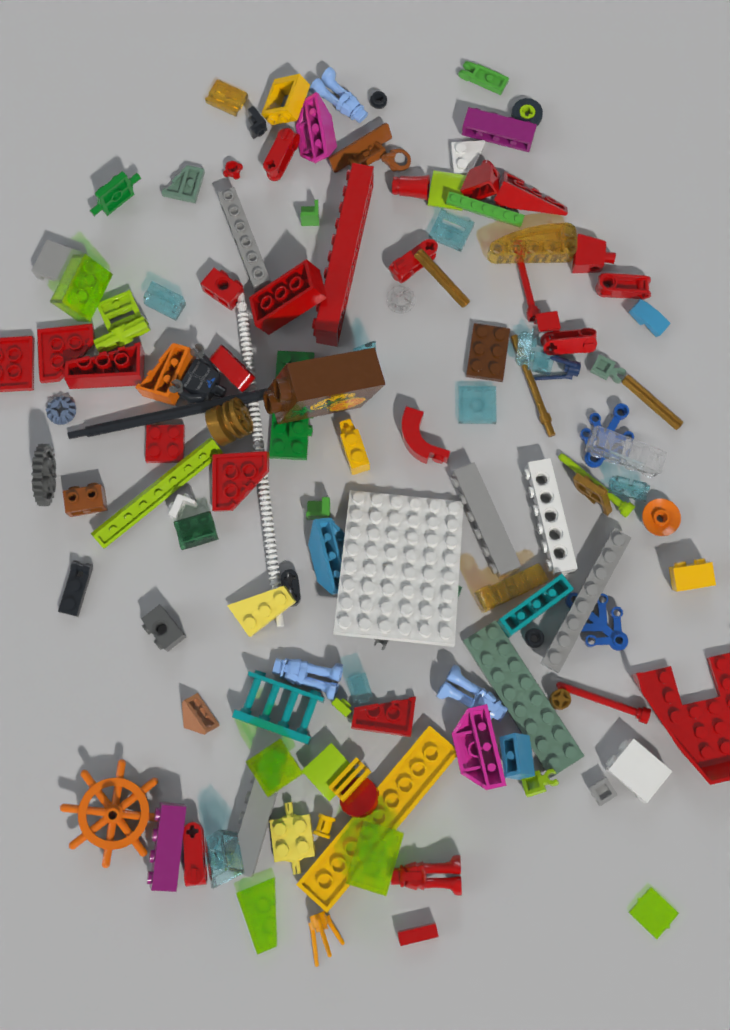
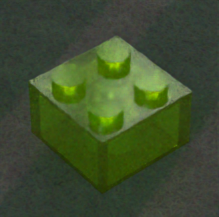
(274, 767)

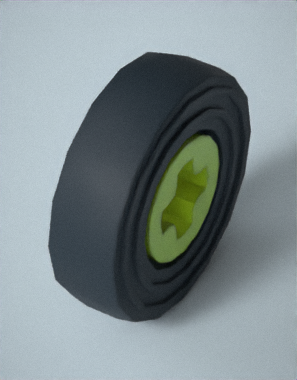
(527, 104)

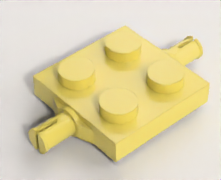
(292, 838)

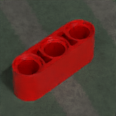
(232, 368)

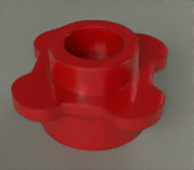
(232, 165)

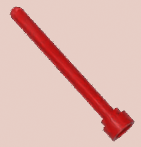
(532, 309)
(642, 714)

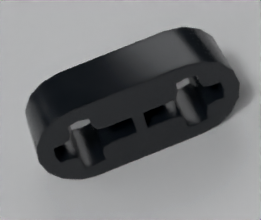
(295, 584)

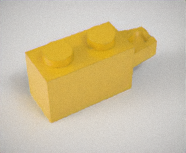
(353, 448)

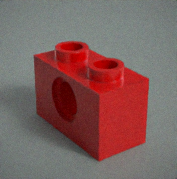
(227, 297)

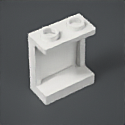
(638, 769)

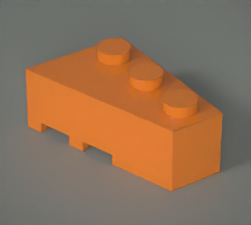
(171, 366)

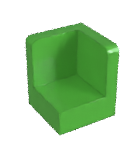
(310, 215)
(318, 509)

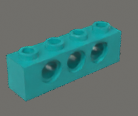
(535, 605)

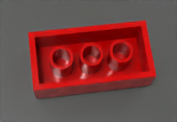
(287, 297)

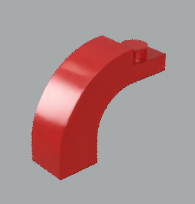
(415, 443)

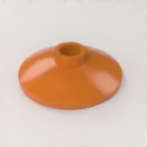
(665, 509)

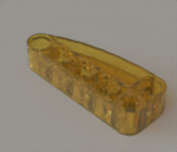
(538, 239)

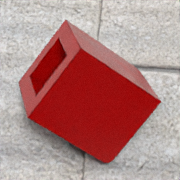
(547, 321)

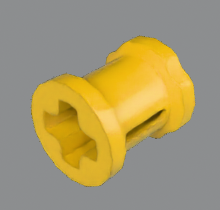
(324, 826)

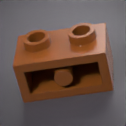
(85, 500)

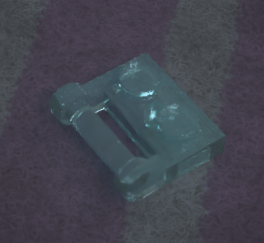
(449, 235)

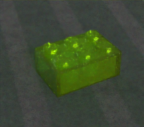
(81, 287)
(374, 857)

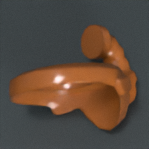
(389, 159)

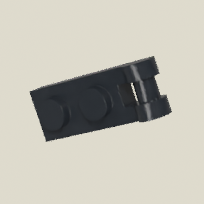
(75, 589)

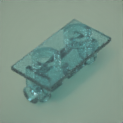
(526, 355)
(620, 486)

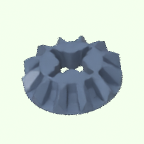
(66, 415)

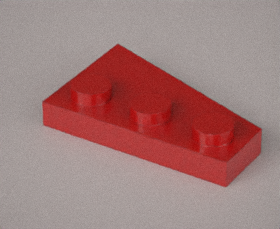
(386, 718)

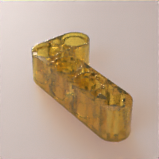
(510, 588)

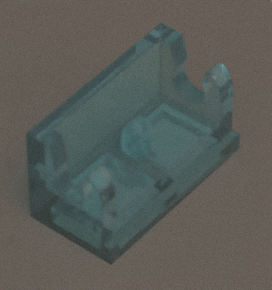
(164, 301)

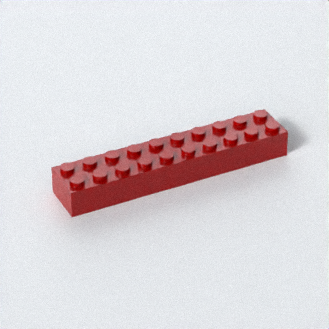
(344, 254)

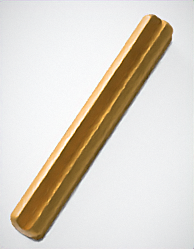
(442, 278)
(652, 402)

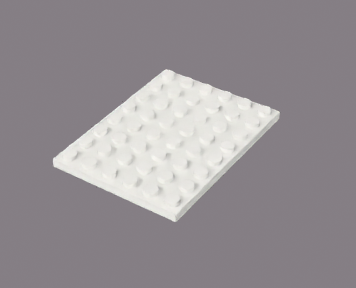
(400, 569)

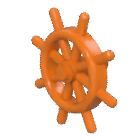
(112, 813)

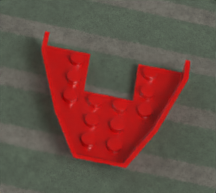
(699, 727)

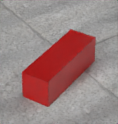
(417, 934)

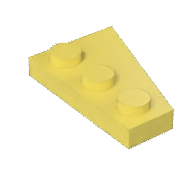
(261, 609)

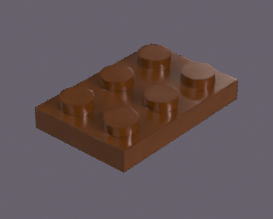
(488, 352)

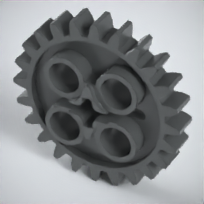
(44, 474)

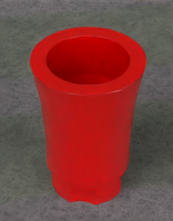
(412, 186)

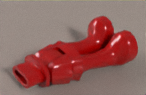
(415, 875)

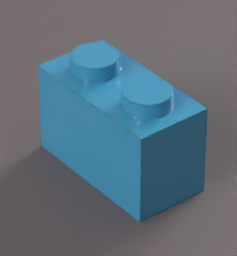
(517, 756)

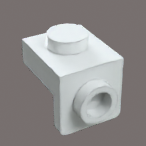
(177, 507)

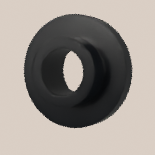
(378, 95)
(536, 632)

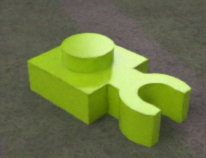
(537, 783)

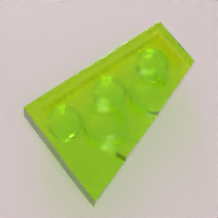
(259, 911)

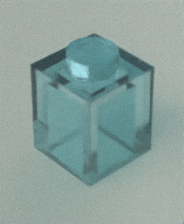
(359, 688)

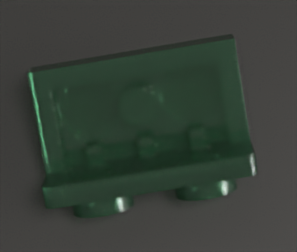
(196, 530)

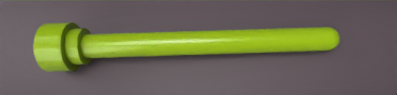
(624, 507)

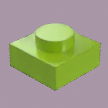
(342, 706)

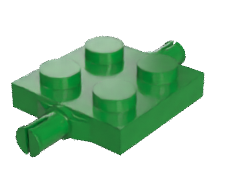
(114, 193)

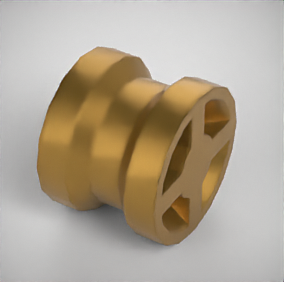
(564, 699)

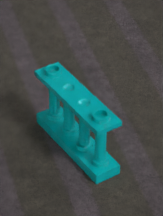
(282, 726)

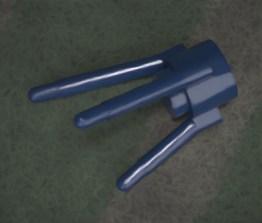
(570, 367)

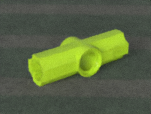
(122, 335)

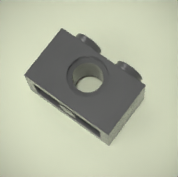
(159, 617)

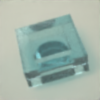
(542, 363)

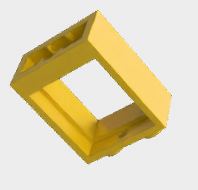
(296, 88)

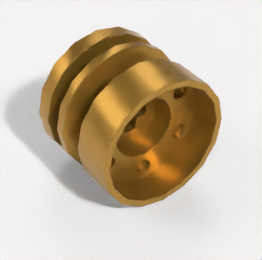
(229, 421)

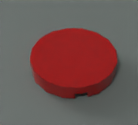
(362, 800)

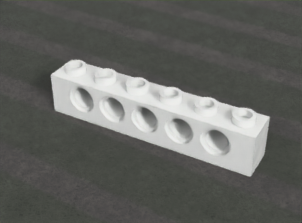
(544, 470)

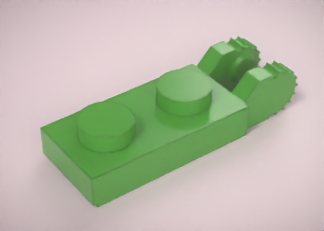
(484, 77)

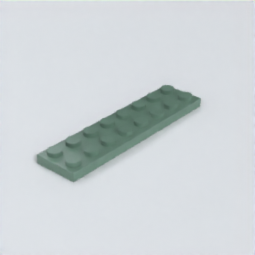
(523, 698)

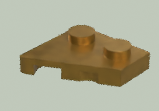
(593, 492)

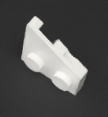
(465, 155)

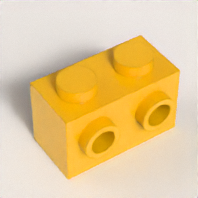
(692, 575)

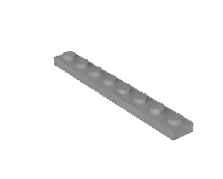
(585, 601)

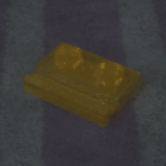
(226, 98)

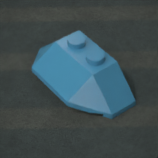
(326, 552)

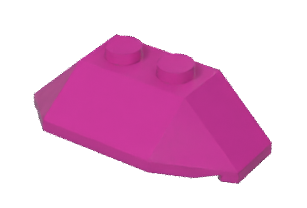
(315, 130)
(478, 749)

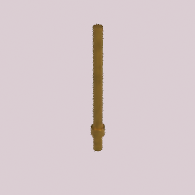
(544, 417)

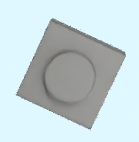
(602, 791)

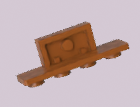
(362, 151)

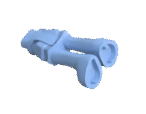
(347, 104)
(297, 670)
(481, 696)

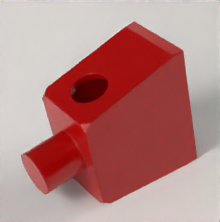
(481, 181)
(591, 255)

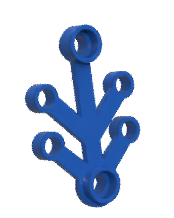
(612, 426)
(599, 623)

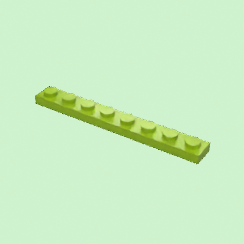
(156, 493)

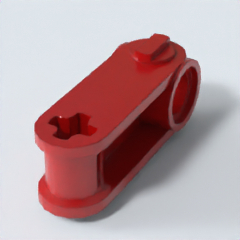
(281, 153)
(408, 265)
(623, 286)
(569, 341)
(194, 856)

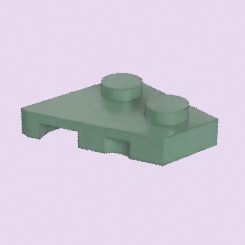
(185, 185)

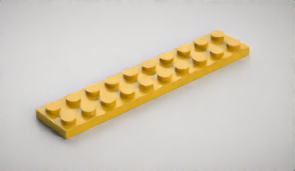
(396, 799)

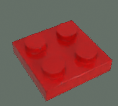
(165, 443)

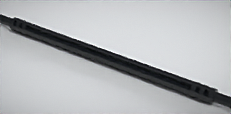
(163, 415)

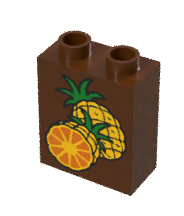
(324, 385)

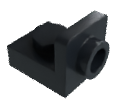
(258, 123)

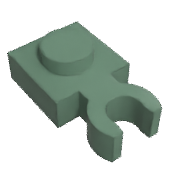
(605, 367)

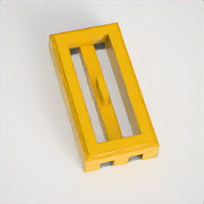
(337, 792)

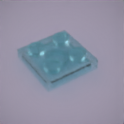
(477, 405)

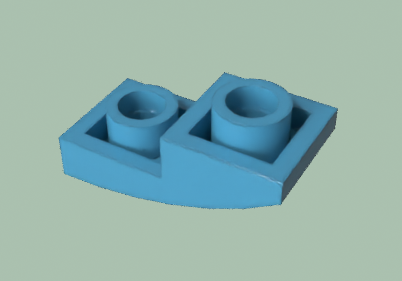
(648, 315)

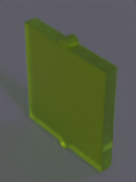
(653, 913)

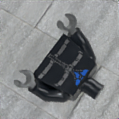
(200, 380)

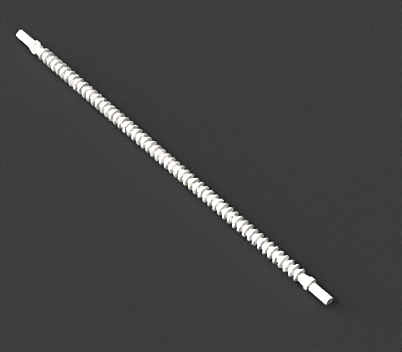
(244, 329)

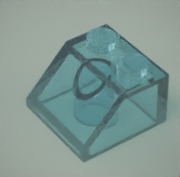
(223, 857)

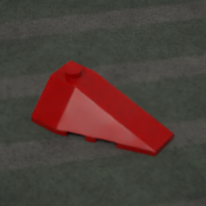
(516, 195)

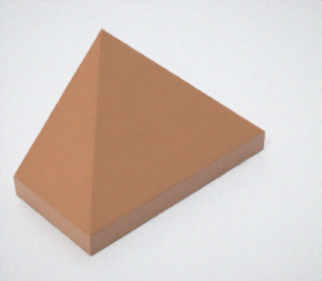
(197, 715)

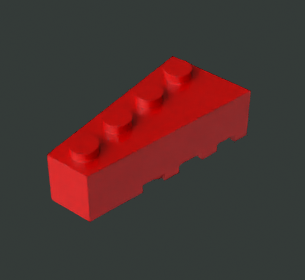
(108, 369)

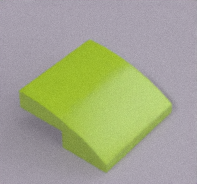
(441, 185)
(326, 769)

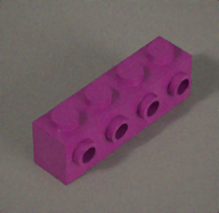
(498, 129)
(167, 847)

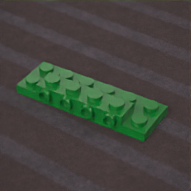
(290, 438)

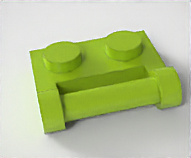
(118, 306)

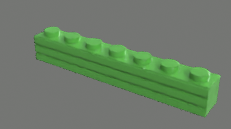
(484, 209)

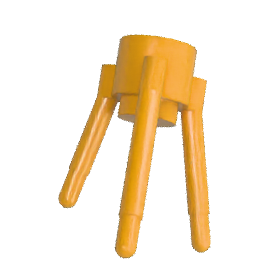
(319, 923)

